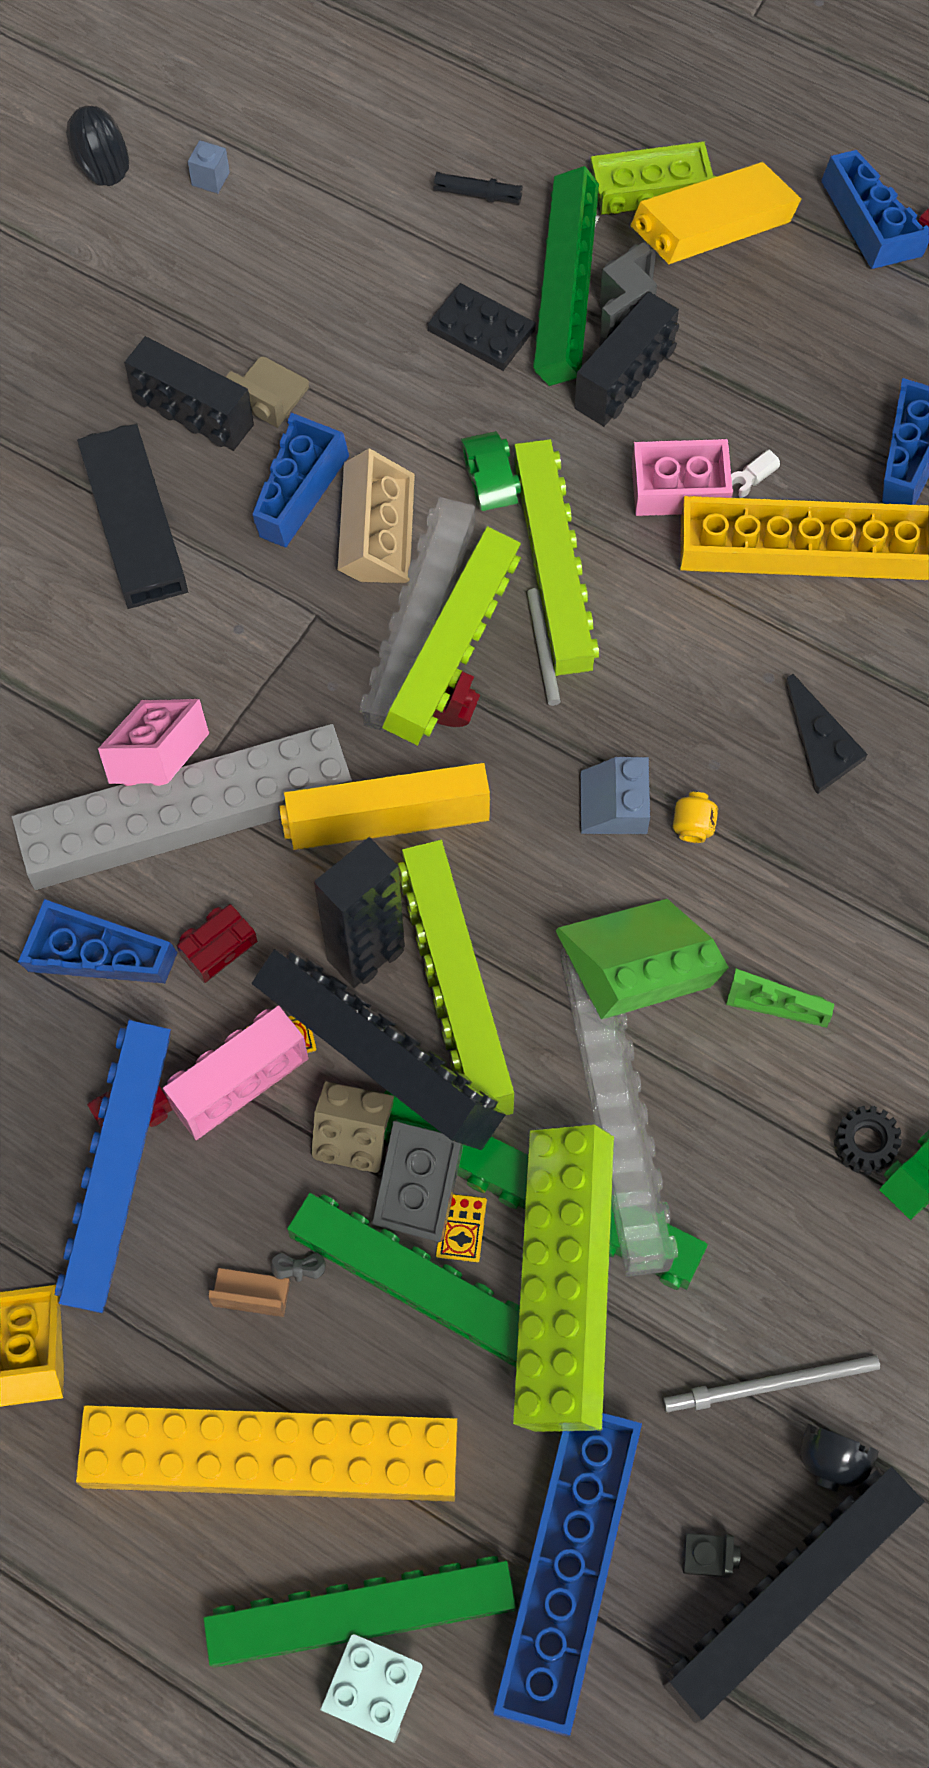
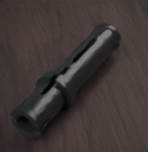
(490, 190)

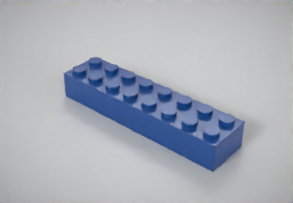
(567, 1576)

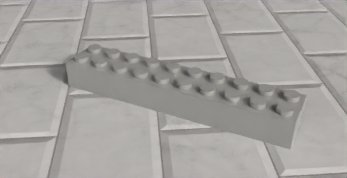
(195, 806)

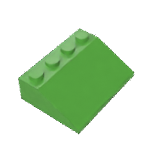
(641, 957)

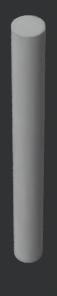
(543, 647)

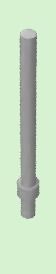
(702, 1397)

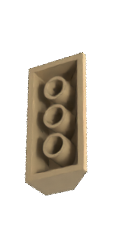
(376, 519)

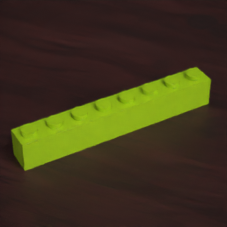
(554, 558)
(451, 637)

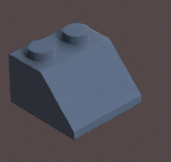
(616, 797)

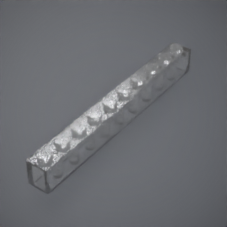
(616, 1108)

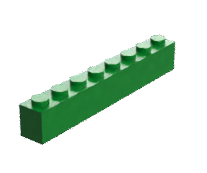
(566, 276)
(408, 1276)
(367, 1612)

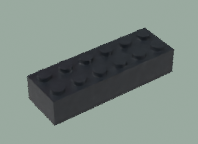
(361, 912)

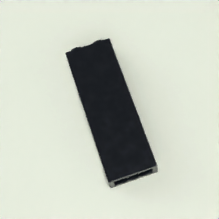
(132, 516)

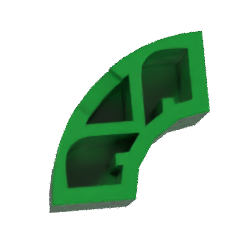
(490, 471)

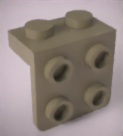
(271, 390)
(350, 1127)

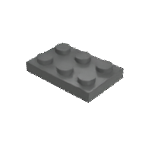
(417, 1181)

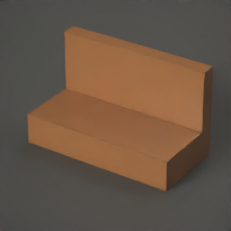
(250, 1292)

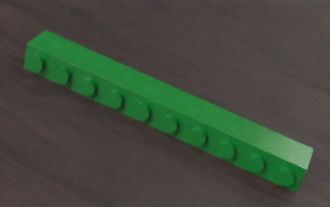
(504, 1173)

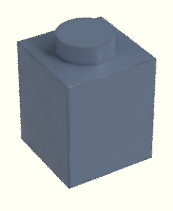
(208, 166)

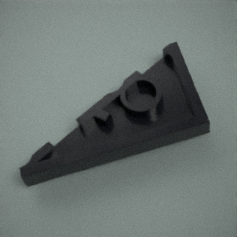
(827, 744)

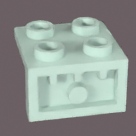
(372, 1687)

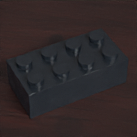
(626, 359)
(189, 393)

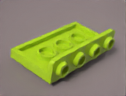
(647, 173)

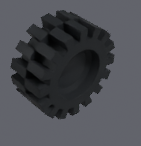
(881, 1125)

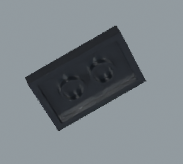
(481, 326)

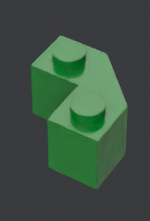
(909, 1182)

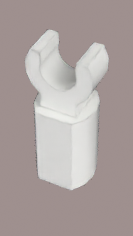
(755, 472)

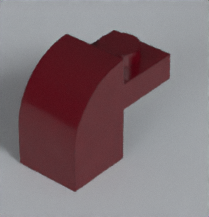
(460, 703)

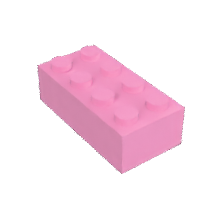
(236, 1071)

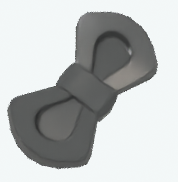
(284, 1266)

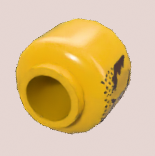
(695, 817)

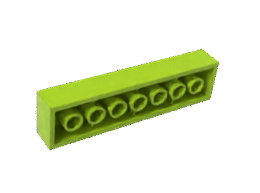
(453, 972)
(564, 1280)

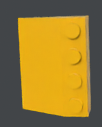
(30, 1346)

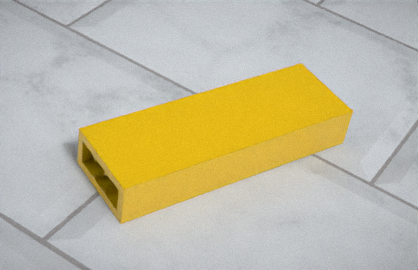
(715, 212)
(386, 806)

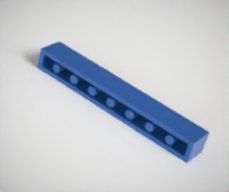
(115, 1167)

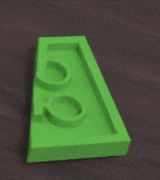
(771, 998)

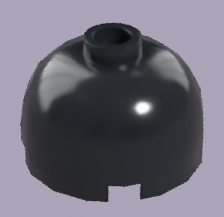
(835, 1458)

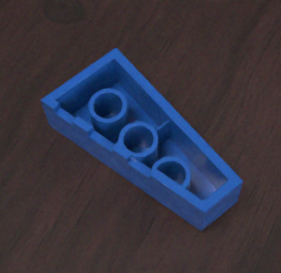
(873, 215)
(909, 450)
(298, 478)
(88, 946)

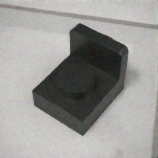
(710, 1555)

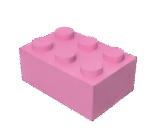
(677, 469)
(153, 742)

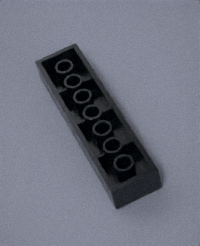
(380, 1049)
(791, 1596)

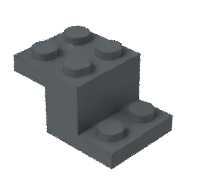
(624, 285)

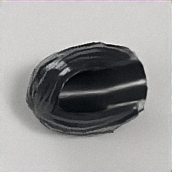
(97, 145)

